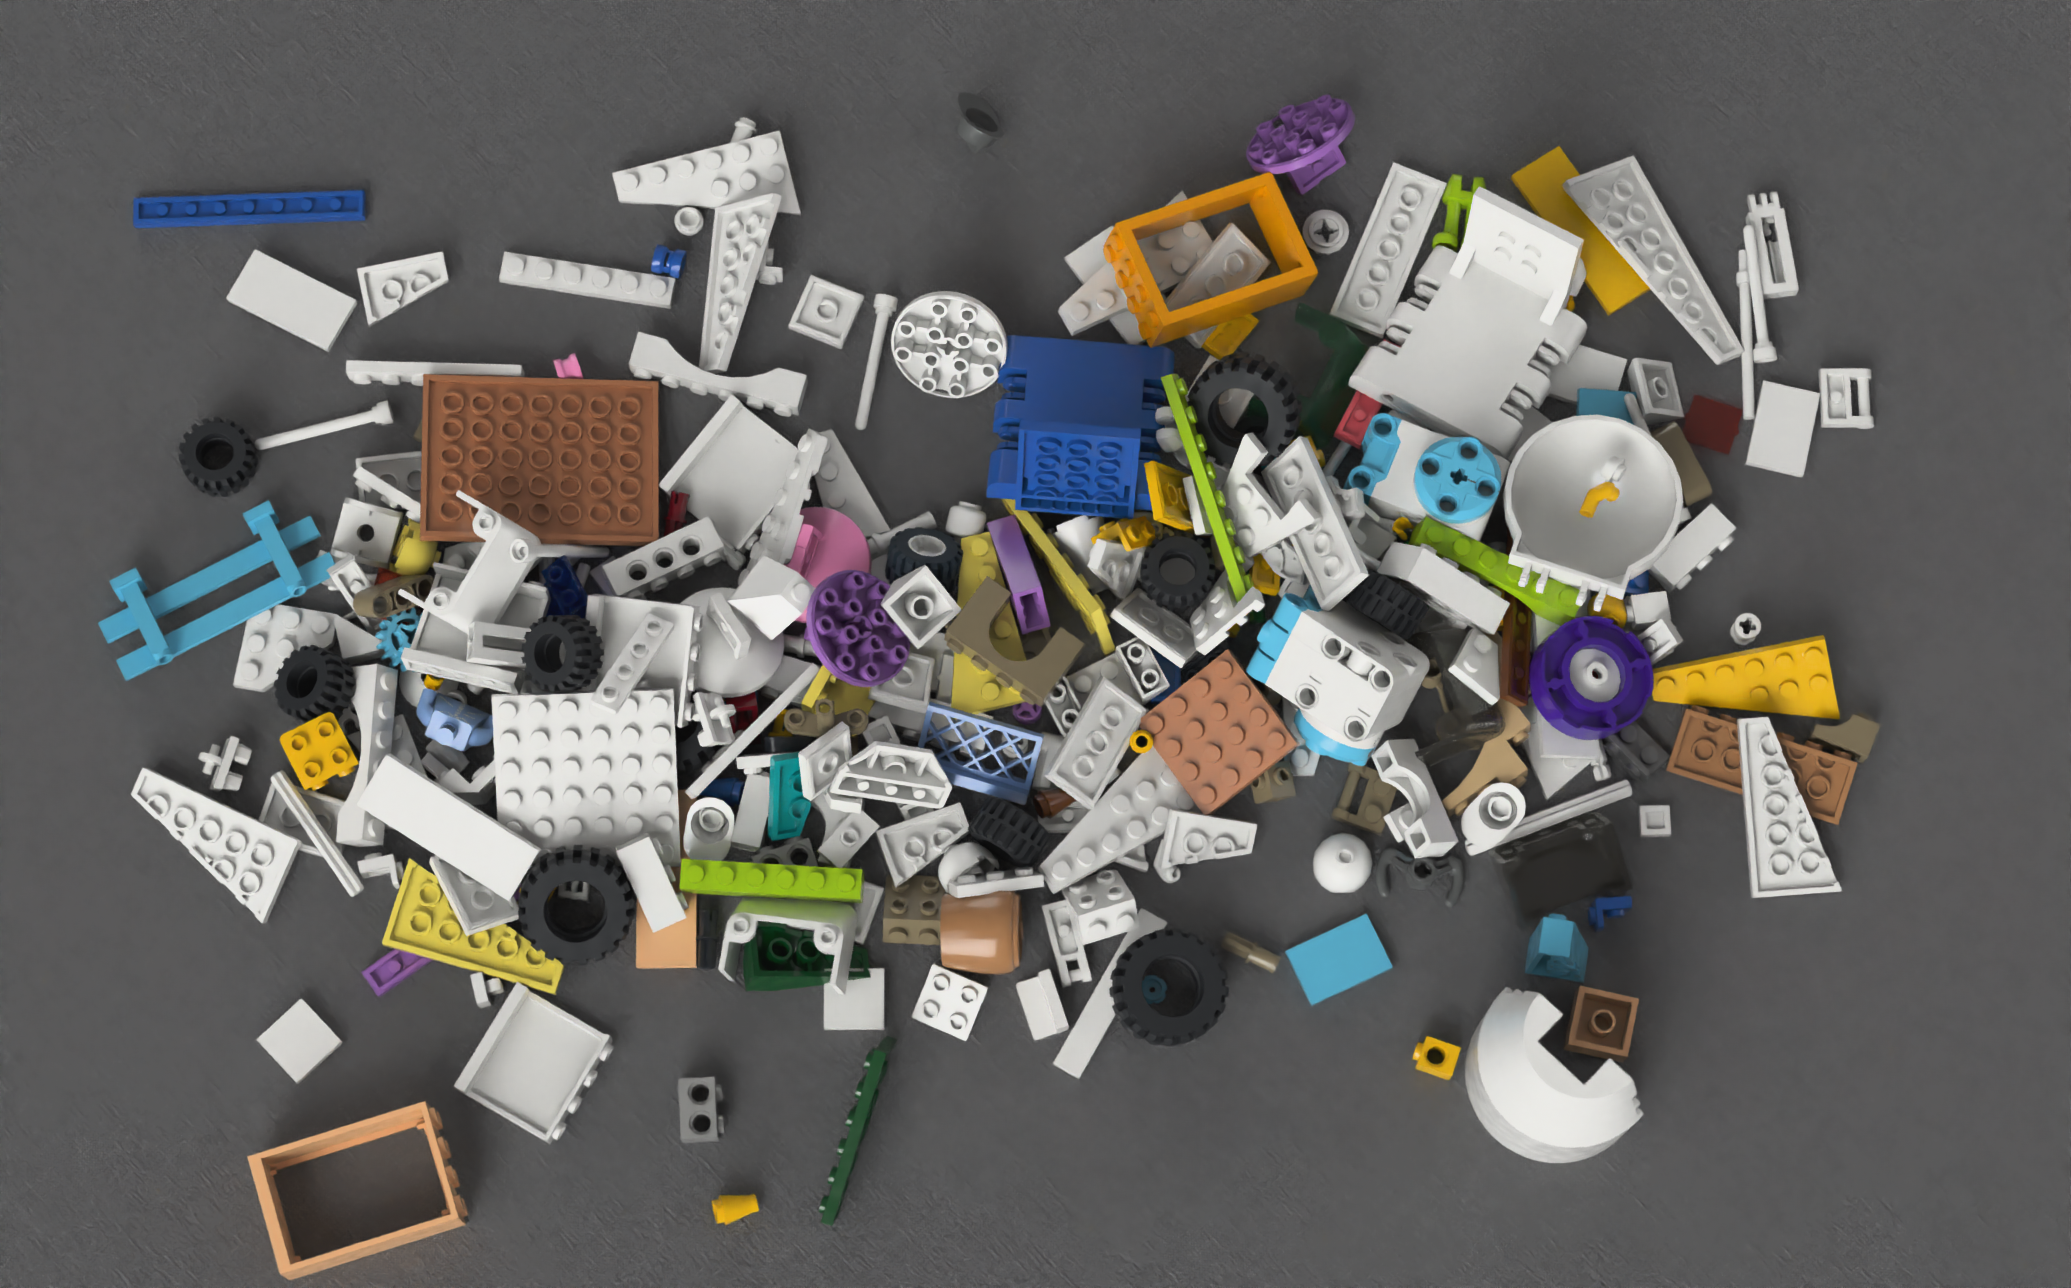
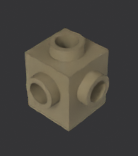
(1274, 784)

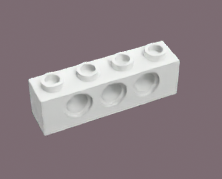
(698, 534)

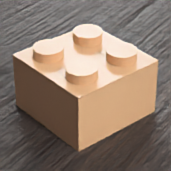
(1601, 1024)

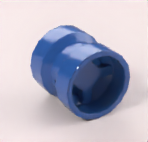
(668, 261)

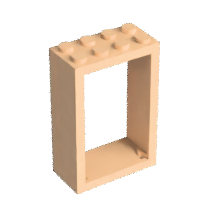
(266, 1164)

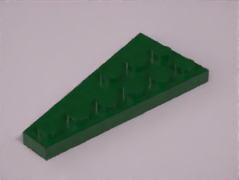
(858, 1121)

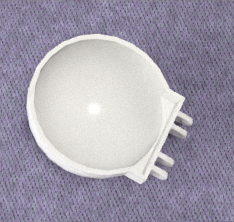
(1549, 487)

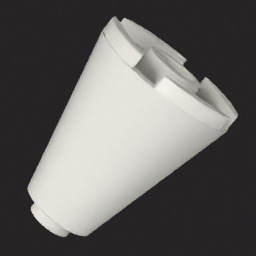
(1075, 541)

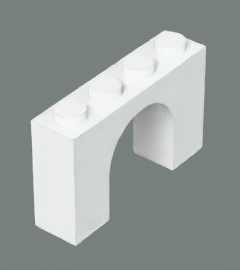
(753, 811)

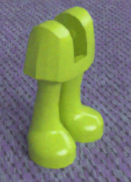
(1455, 201)

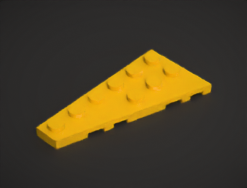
(1770, 678)

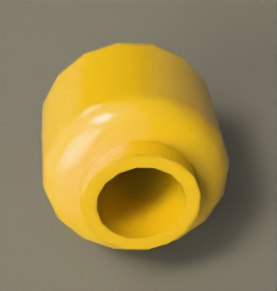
(1612, 608)

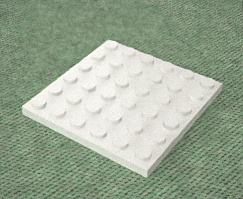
(586, 773)

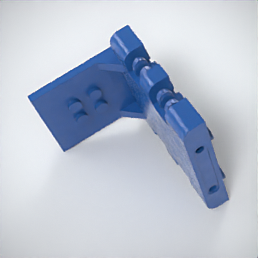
(1077, 425)

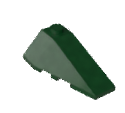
(789, 960)

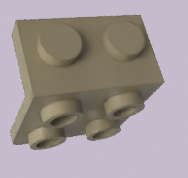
(913, 911)

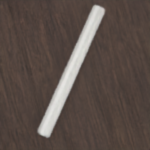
(1561, 813)

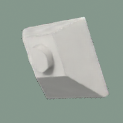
(771, 596)

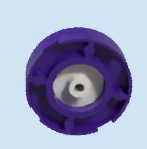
(1590, 678)

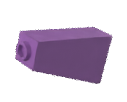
(1019, 574)

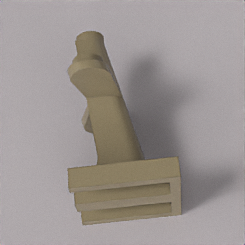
(816, 725)

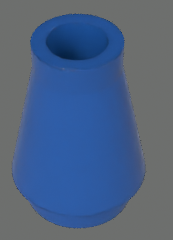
(726, 789)

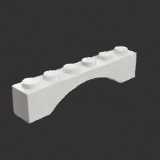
(775, 390)
(375, 709)

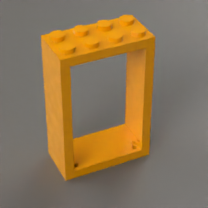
(1142, 293)

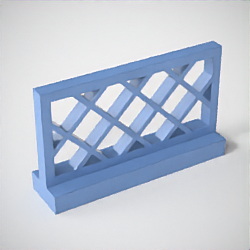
(978, 777)

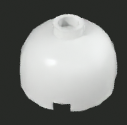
(965, 859)
(1342, 863)

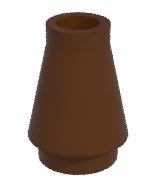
(1051, 802)

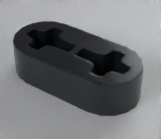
(787, 743)

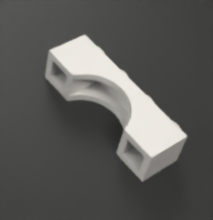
(1431, 829)

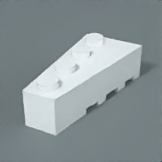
(1444, 585)

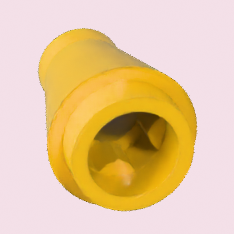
(733, 1207)

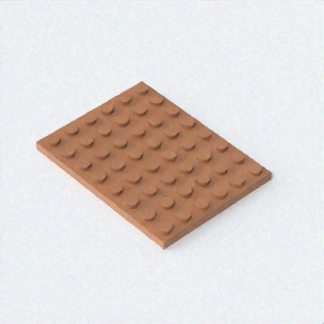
(545, 452)

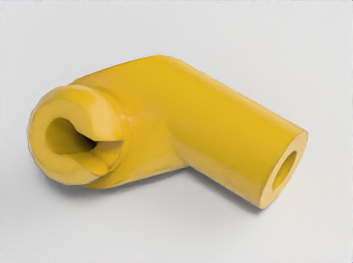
(1596, 494)

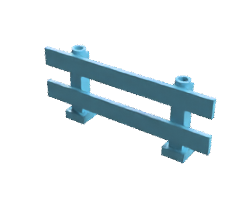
(144, 611)

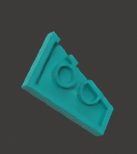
(786, 800)

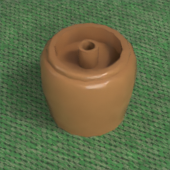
(982, 932)

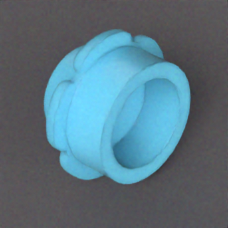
(1160, 988)

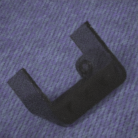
(1473, 718)

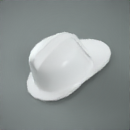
(1493, 814)
(708, 829)

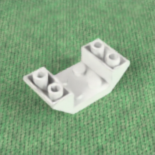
(1129, 668)
(478, 791)

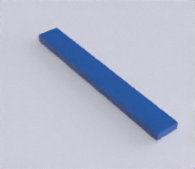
(249, 209)

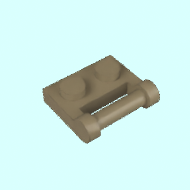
(1374, 804)

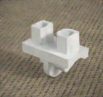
(715, 720)
(231, 752)

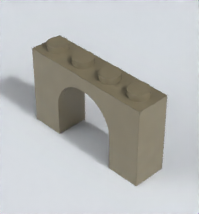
(1033, 677)

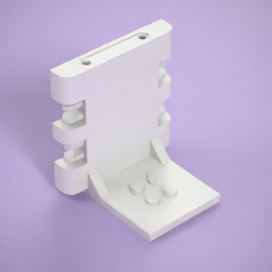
(1483, 328)

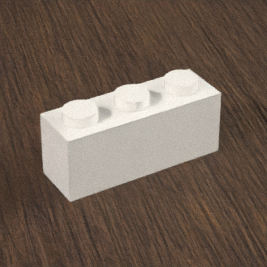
(1693, 548)
(652, 881)

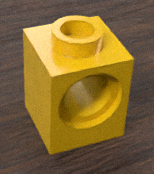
(1449, 1052)

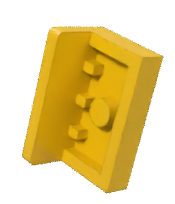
(1132, 533)

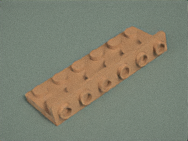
(1709, 753)

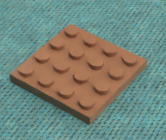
(1218, 733)

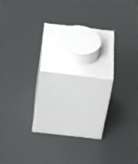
(1647, 609)

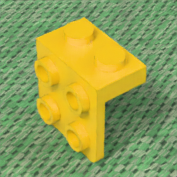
(319, 751)

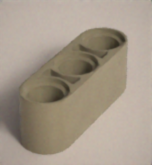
(1693, 479)
(384, 600)

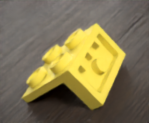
(845, 696)

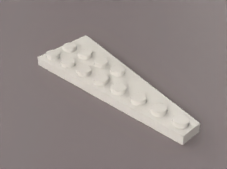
(1638, 227)

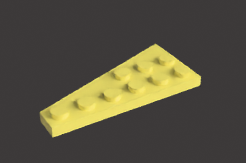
(1072, 585)
(428, 927)

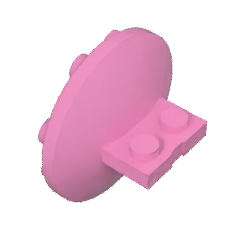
(828, 545)

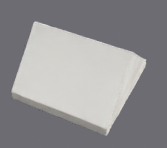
(1655, 390)
(919, 605)

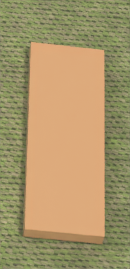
(675, 944)

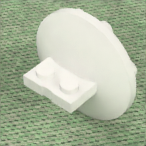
(949, 344)
(732, 650)

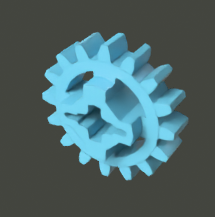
(395, 635)

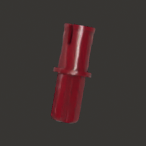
(676, 512)

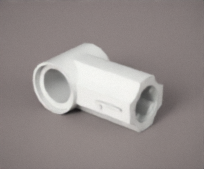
(1048, 750)

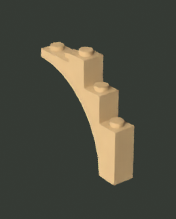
(1497, 759)

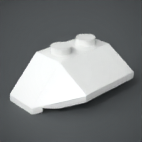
(894, 775)

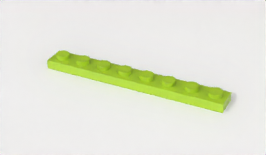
(1204, 474)

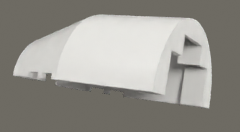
(1531, 1098)

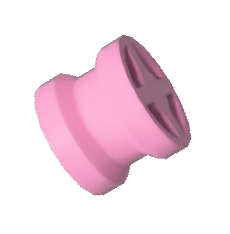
(568, 368)

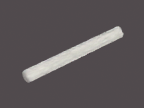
(317, 833)

